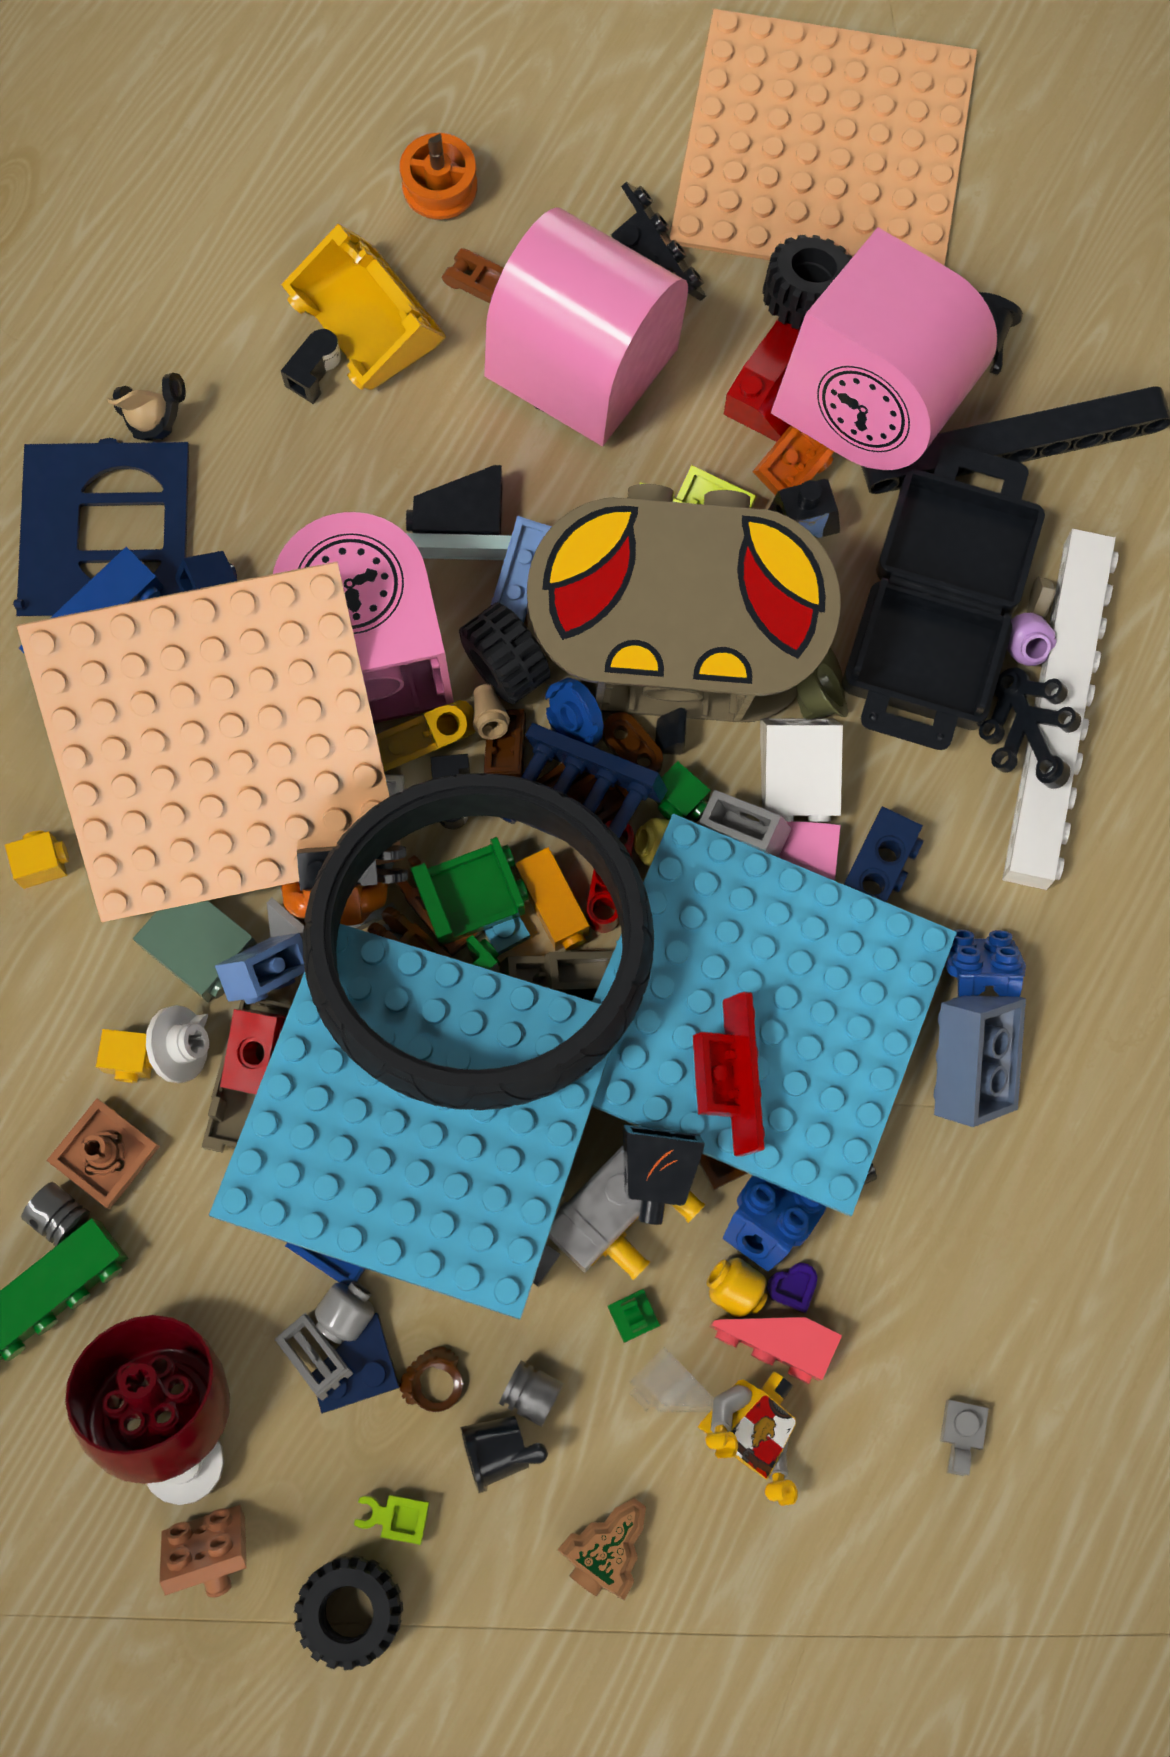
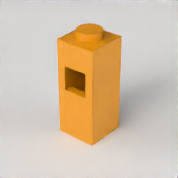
(553, 900)

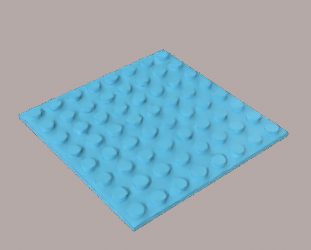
(834, 1001)
(403, 1182)

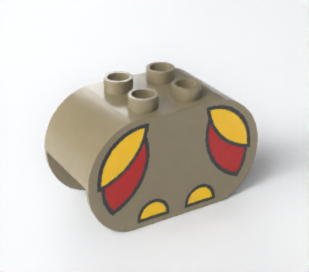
(683, 604)

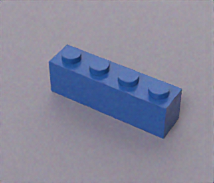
(119, 582)

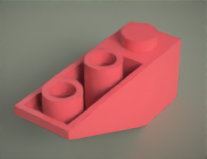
(792, 1341)

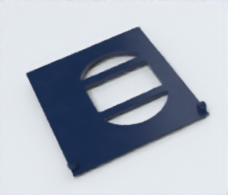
(51, 515)

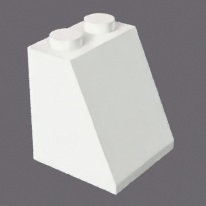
(801, 767)

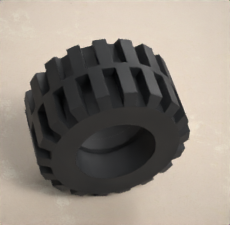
(799, 276)
(504, 652)
(313, 1622)

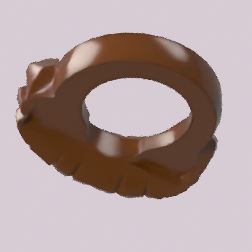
(441, 1359)

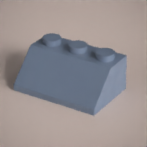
(979, 1058)

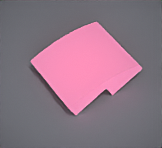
(813, 847)

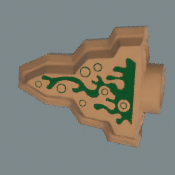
(606, 1550)

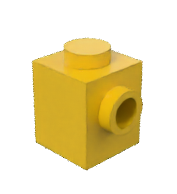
(37, 858)
(123, 1055)

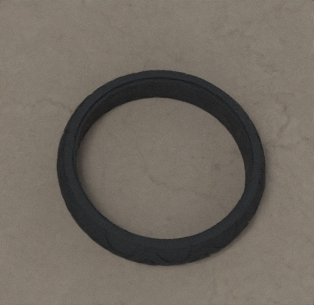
(465, 797)

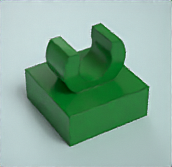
(633, 1316)

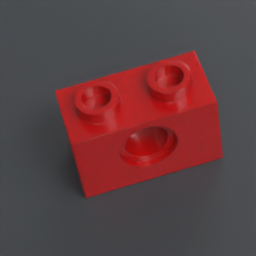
(249, 1029)

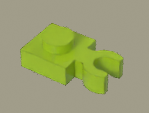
(401, 1519)

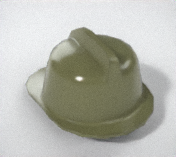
(822, 691)

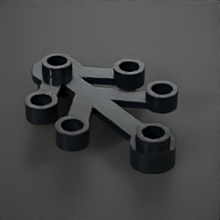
(1027, 723)

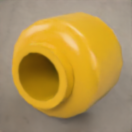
(737, 1287)

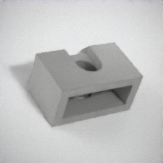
(728, 817)

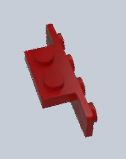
(730, 1075)

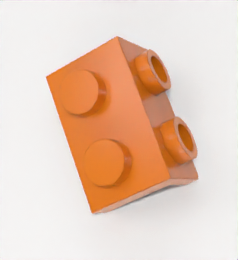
(792, 461)

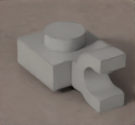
(965, 1429)

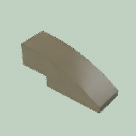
(560, 971)

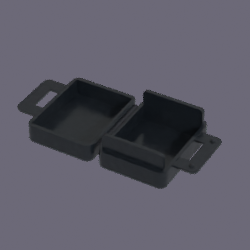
(944, 599)

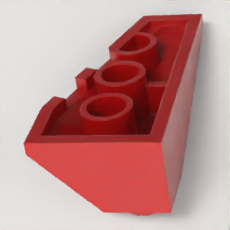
(759, 381)

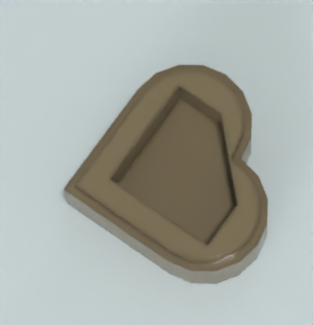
(1041, 596)

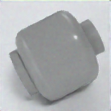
(344, 1312)

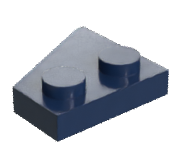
(372, 1369)

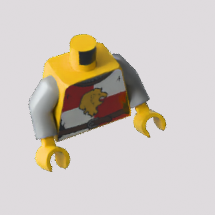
(755, 1431)

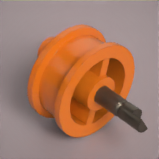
(438, 175)

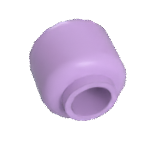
(1031, 639)

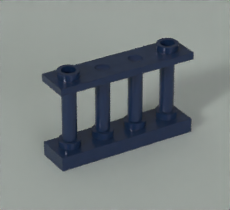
(606, 768)

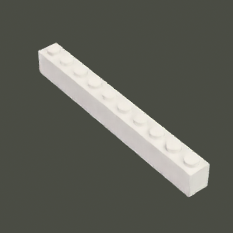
(1078, 624)

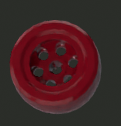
(142, 1364)

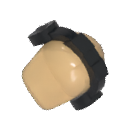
(149, 413)

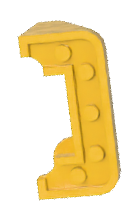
(364, 305)

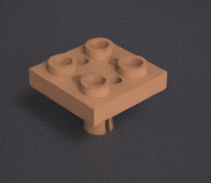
(96, 1130)
(204, 1552)

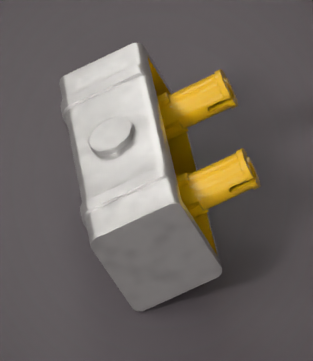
(599, 1215)

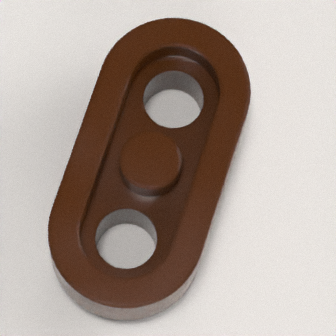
(635, 745)

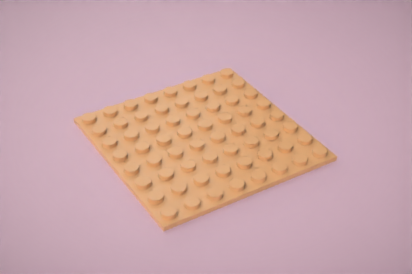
(821, 138)
(207, 735)

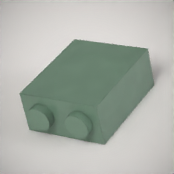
(191, 943)

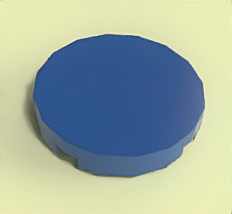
(574, 711)

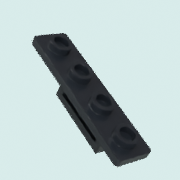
(648, 236)

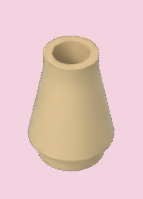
(489, 714)

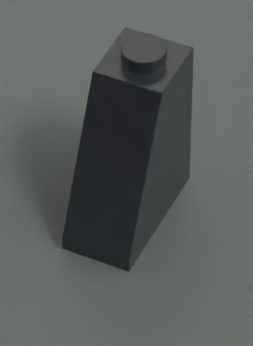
(461, 506)

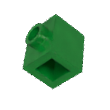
(685, 794)

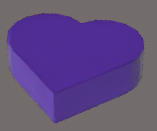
(793, 1287)

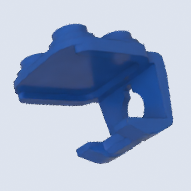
(986, 963)
(770, 1222)

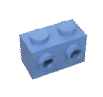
(262, 968)

